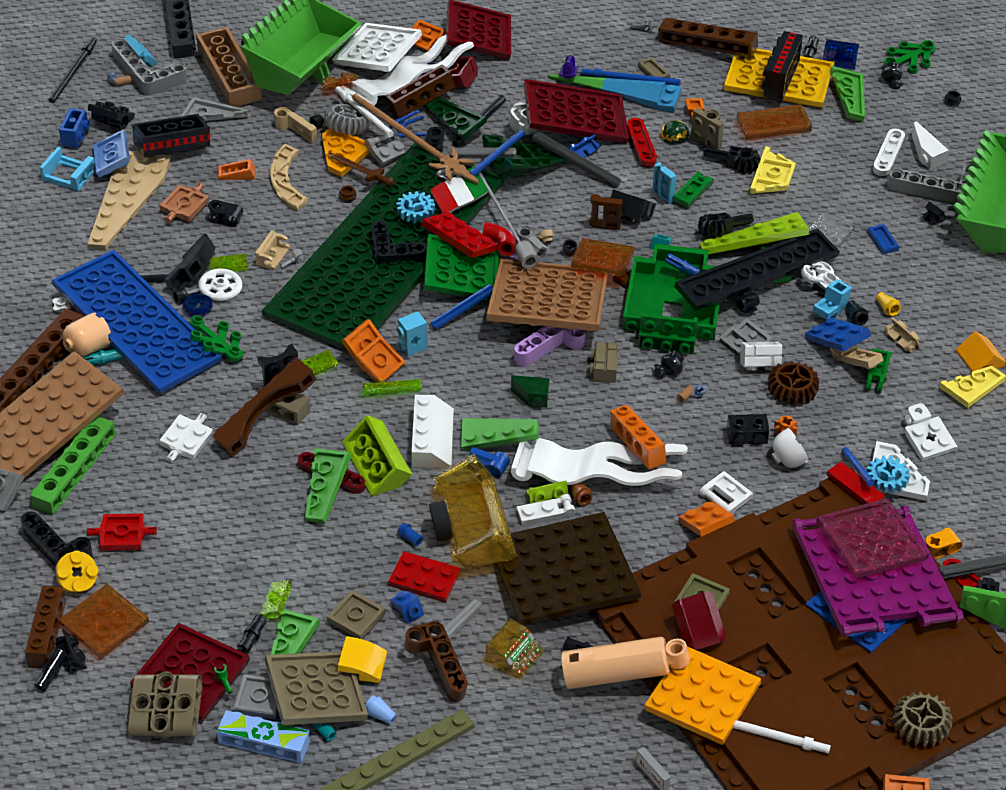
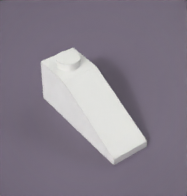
(929, 149)

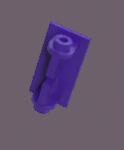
(569, 69)

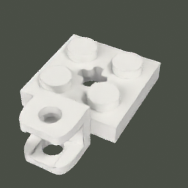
(924, 426)

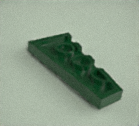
(456, 118)

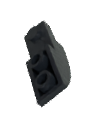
(192, 265)

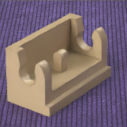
(271, 251)

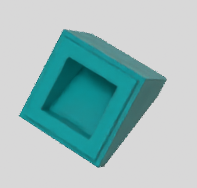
(660, 239)

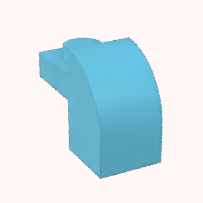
(834, 301)

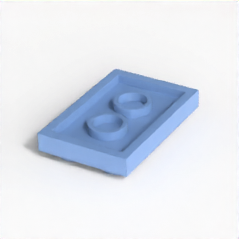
(111, 153)

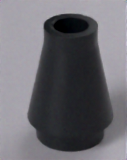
(857, 313)

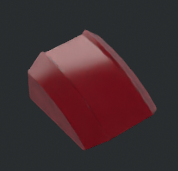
(464, 71)
(699, 620)

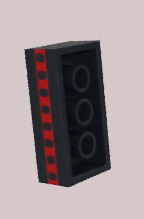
(782, 65)
(171, 135)

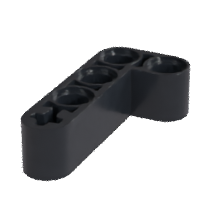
(48, 541)

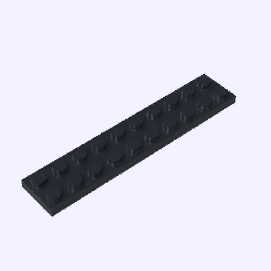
(755, 269)

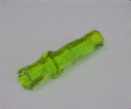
(392, 386)

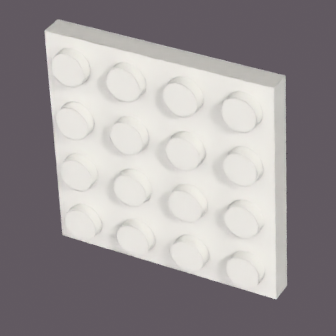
(377, 47)

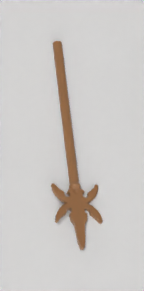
(446, 162)

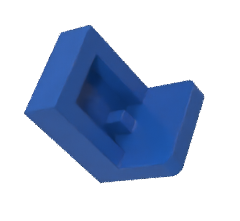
(408, 605)

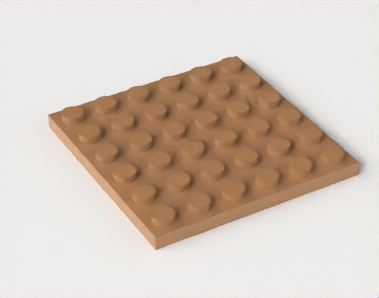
(547, 296)

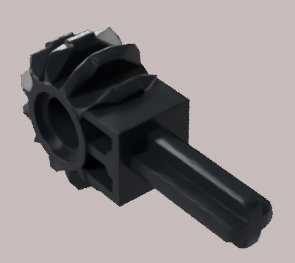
(737, 157)
(720, 224)

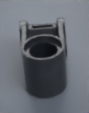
(225, 214)

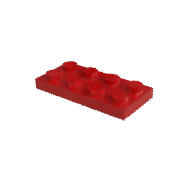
(459, 234)

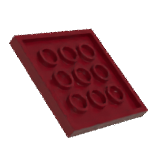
(484, 27)
(194, 653)

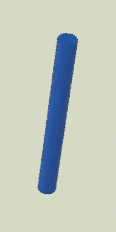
(497, 152)
(857, 466)

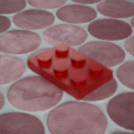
(424, 576)

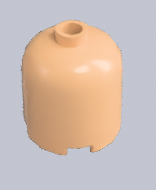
(86, 335)

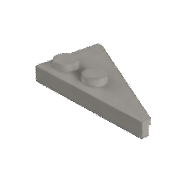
(213, 111)

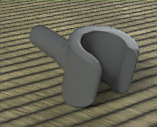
(646, 27)

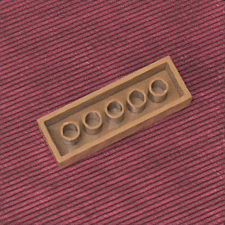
(228, 67)

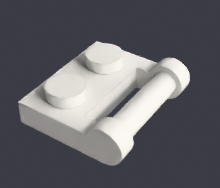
(729, 489)

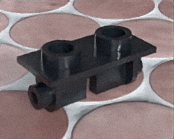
(75, 656)

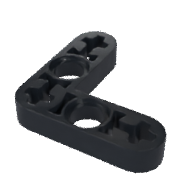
(391, 249)

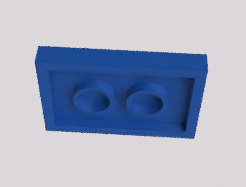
(837, 334)

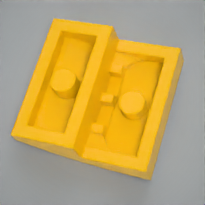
(362, 659)

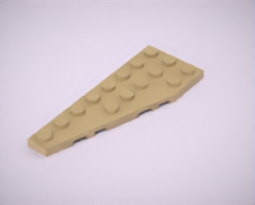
(126, 196)

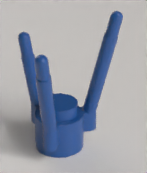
(401, 121)

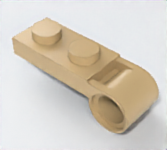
(287, 119)
(858, 357)

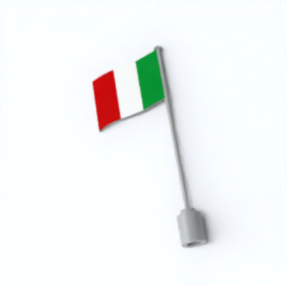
(461, 192)

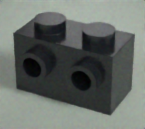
(752, 429)

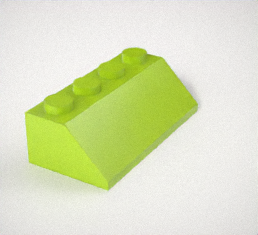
(376, 456)

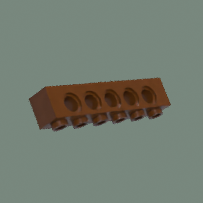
(708, 37)

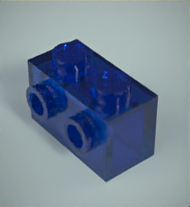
(841, 53)

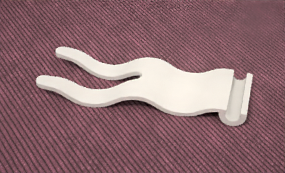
(405, 71)
(575, 466)

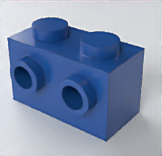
(74, 127)

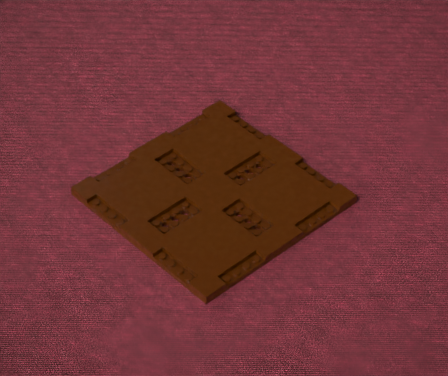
(812, 663)

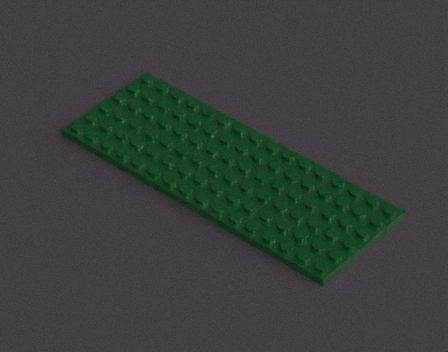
(344, 280)

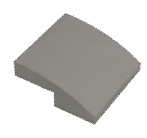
(744, 332)

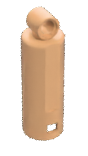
(623, 661)

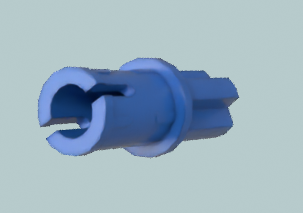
(682, 266)

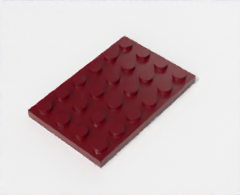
(575, 111)

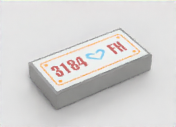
(653, 769)

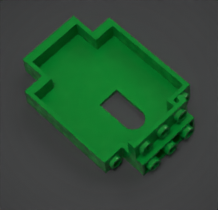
(652, 286)

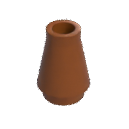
(581, 493)

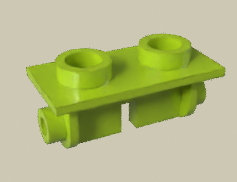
(547, 492)

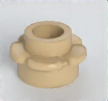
(546, 235)

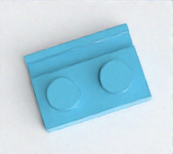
(140, 50)
(664, 182)

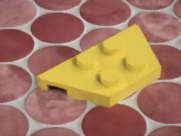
(772, 173)

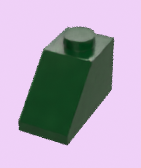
(531, 390)

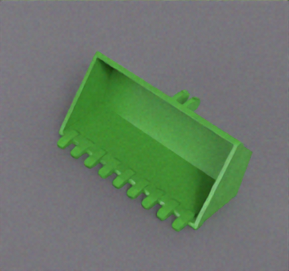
(296, 44)
(985, 199)

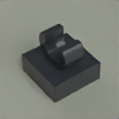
(935, 212)

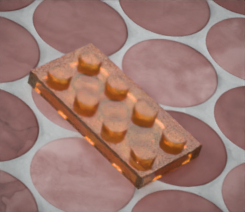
(774, 122)

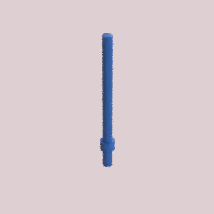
(616, 75)

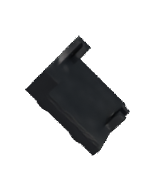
(274, 365)

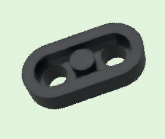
(435, 138)

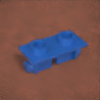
(586, 144)

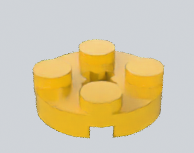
(78, 583)

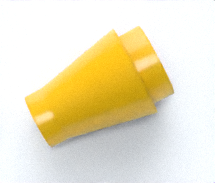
(889, 305)

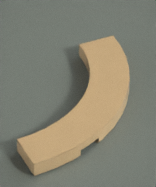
(280, 178)

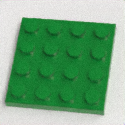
(455, 272)

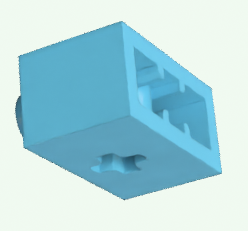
(412, 334)

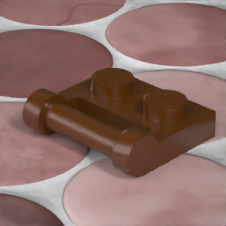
(611, 212)

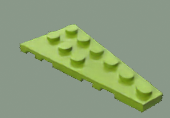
(760, 233)

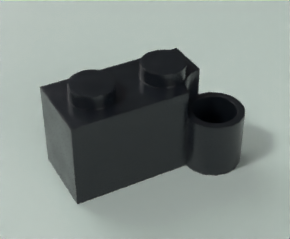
(633, 206)

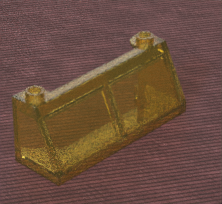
(475, 514)

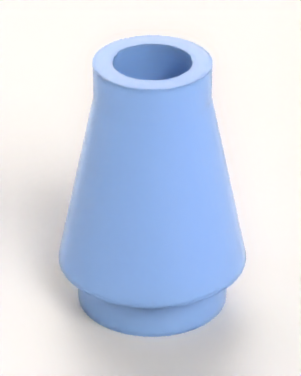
(379, 709)

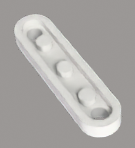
(888, 152)

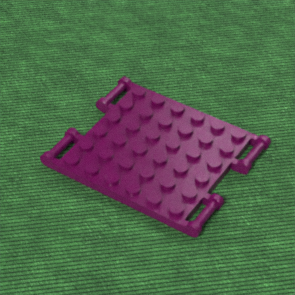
(885, 596)

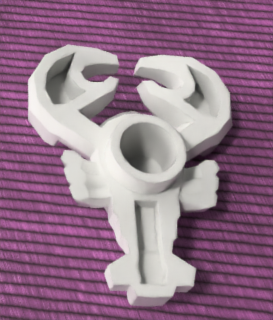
(824, 277)

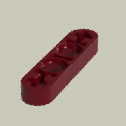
(346, 484)

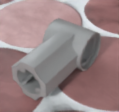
(525, 233)

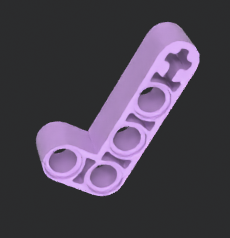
(544, 341)

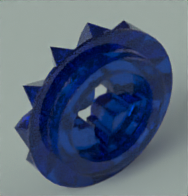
(192, 301)

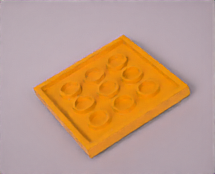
(703, 696)

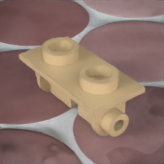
(908, 339)

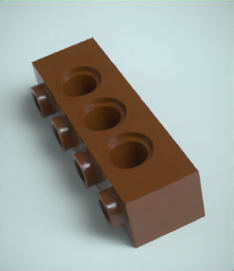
(420, 91)
(45, 626)

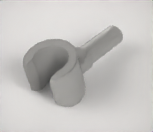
(297, 257)

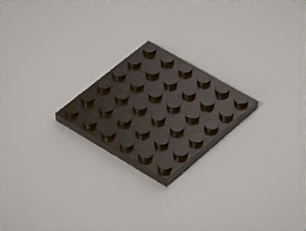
(567, 570)

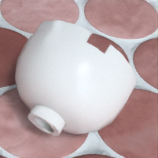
(519, 120)
(788, 450)

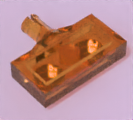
(345, 78)

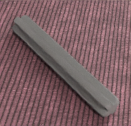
(481, 152)
(460, 620)

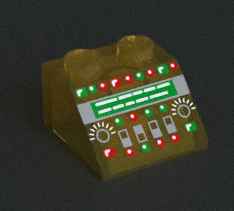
(513, 649)

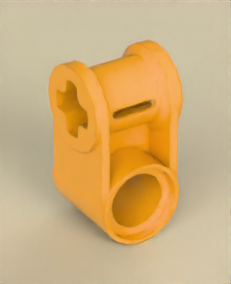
(943, 543)

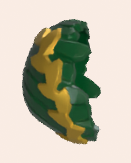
(674, 132)

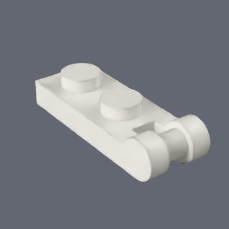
(545, 510)

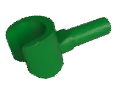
(222, 676)

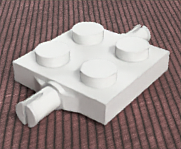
(186, 437)

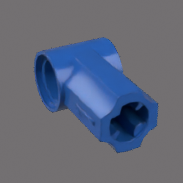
(494, 463)

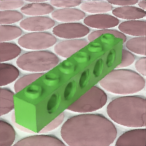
(72, 465)

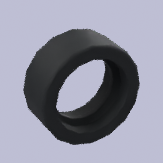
(440, 520)

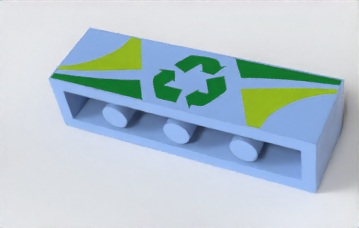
(263, 736)

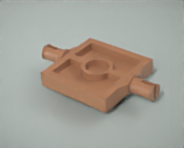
(184, 203)

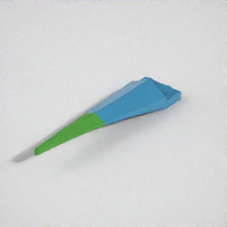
(649, 93)

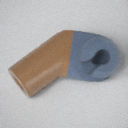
(118, 80)
(691, 391)

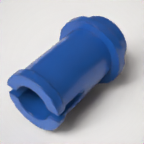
(406, 531)

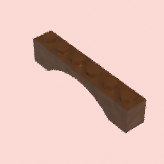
(292, 380)

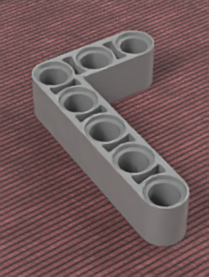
(148, 81)
(926, 185)

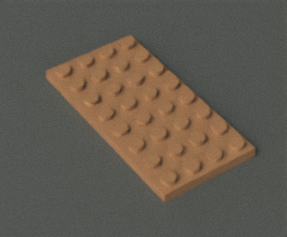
(53, 413)

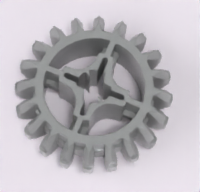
(345, 119)

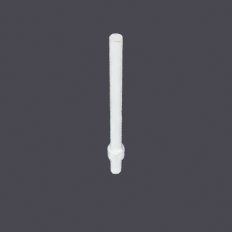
(347, 97)
(806, 743)

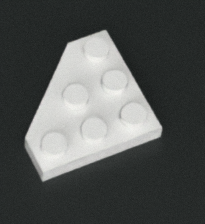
(917, 486)

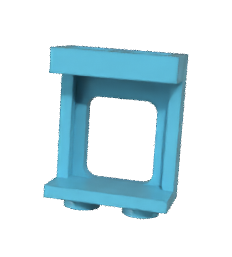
(83, 171)

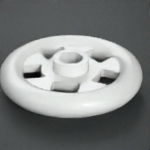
(220, 284)

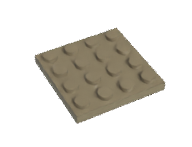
(313, 689)

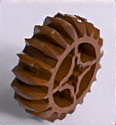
(793, 382)

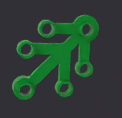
(926, 48)
(233, 352)

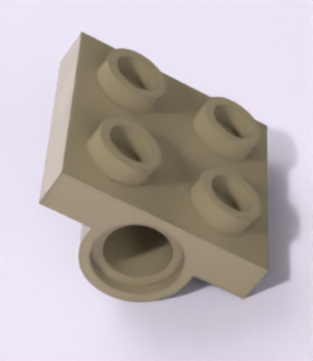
(707, 127)

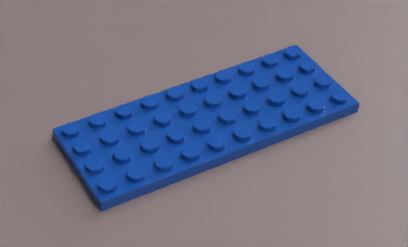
(139, 318)

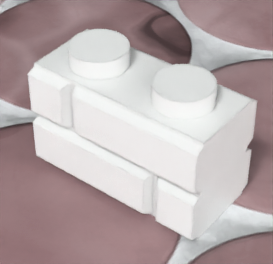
(760, 355)

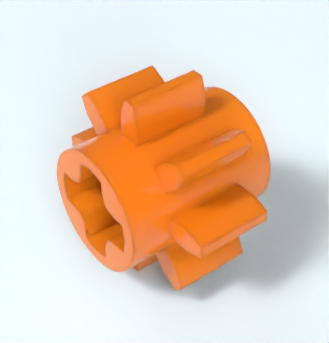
(784, 423)

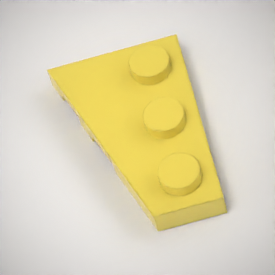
(973, 387)

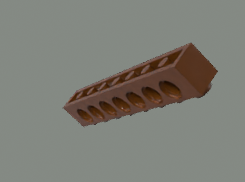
(36, 359)

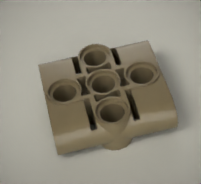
(151, 690)

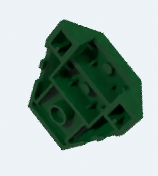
(528, 157)

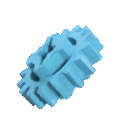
(415, 206)
(888, 474)

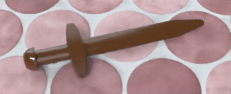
(376, 174)

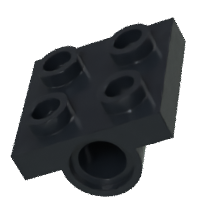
(110, 114)

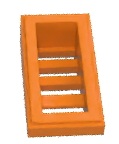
(241, 170)

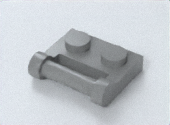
(389, 151)

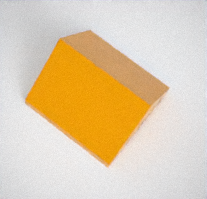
(980, 353)

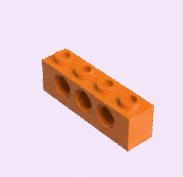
(638, 437)

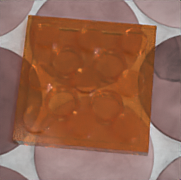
(603, 257)
(104, 621)

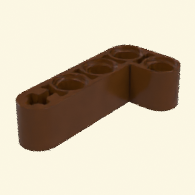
(449, 660)

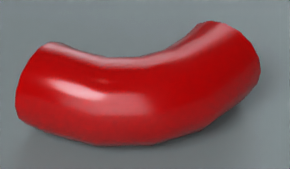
(501, 236)

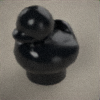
(893, 73)
(669, 362)

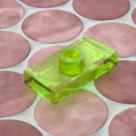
(231, 262)
(321, 362)
(276, 599)

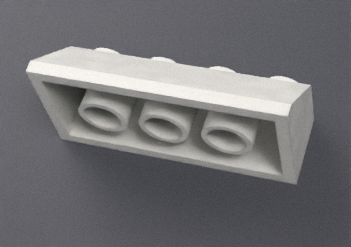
(432, 433)

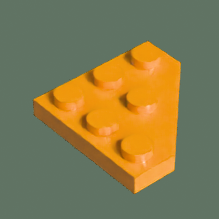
(343, 145)

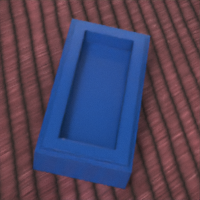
(883, 239)

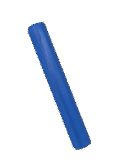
(461, 307)

